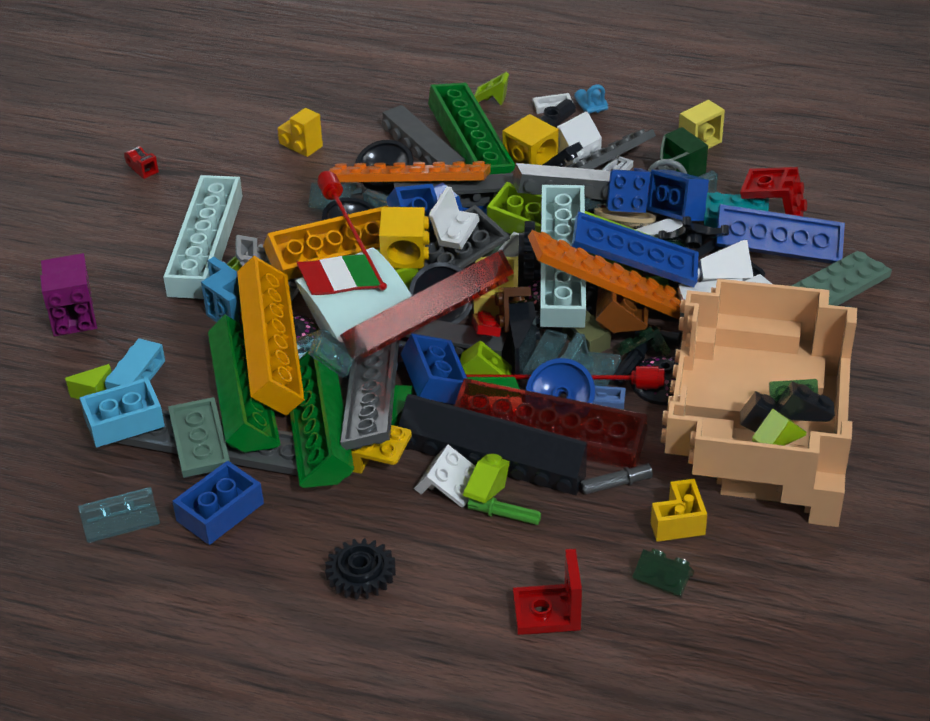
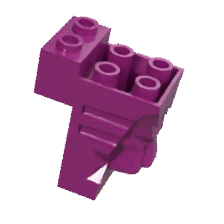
(67, 294)

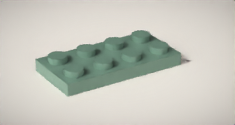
(198, 436)

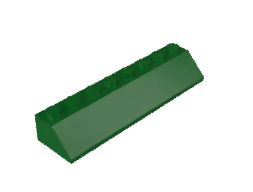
(468, 127)
(245, 422)
(319, 426)

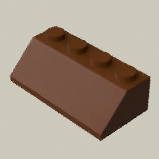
(619, 312)

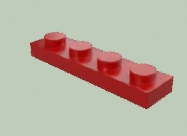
(485, 324)

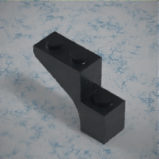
(795, 403)

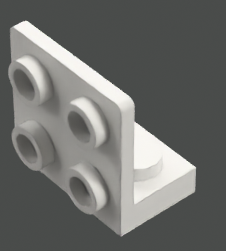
(449, 224)
(449, 474)

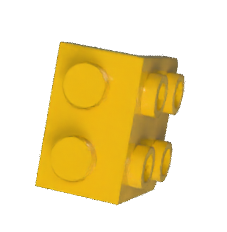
(386, 452)

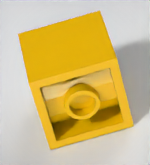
(531, 141)
(404, 236)

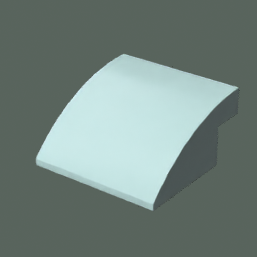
(347, 309)

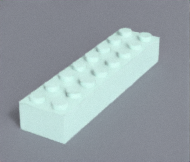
(202, 234)
(561, 293)

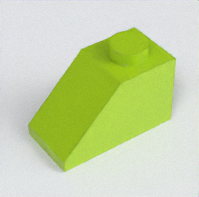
(483, 360)
(487, 478)

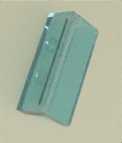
(119, 514)

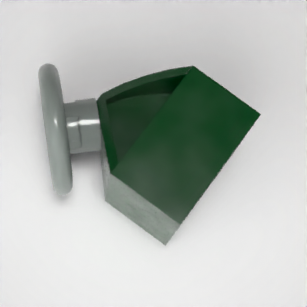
(682, 153)

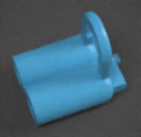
(592, 100)

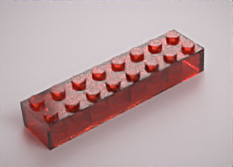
(427, 306)
(610, 433)

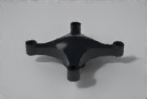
(693, 233)

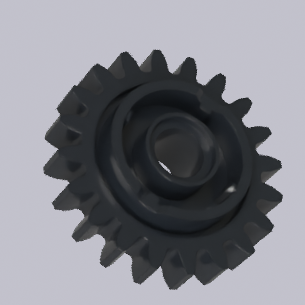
(526, 257)
(360, 568)

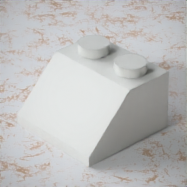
(580, 130)

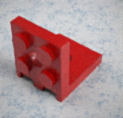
(776, 183)
(561, 600)

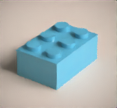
(122, 412)

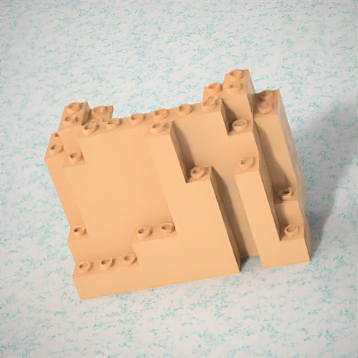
(736, 346)

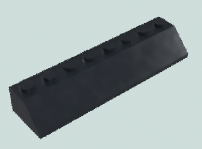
(532, 452)

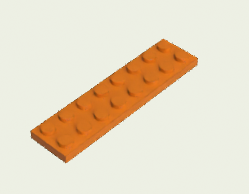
(417, 172)
(604, 274)

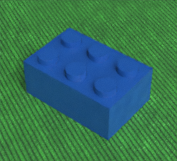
(677, 194)
(433, 368)
(218, 502)

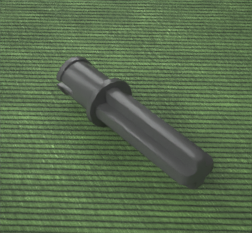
(616, 479)

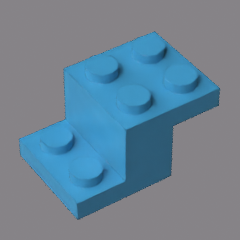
(221, 291)

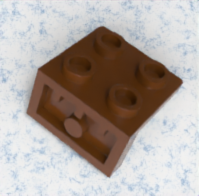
(502, 300)

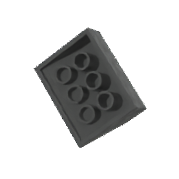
(483, 239)

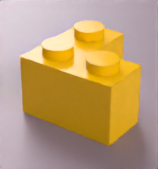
(302, 132)
(681, 515)

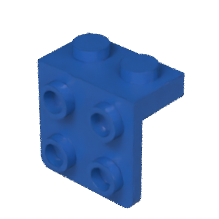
(628, 190)

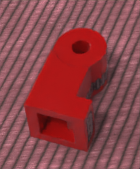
(139, 159)

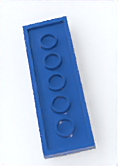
(782, 234)
(635, 249)

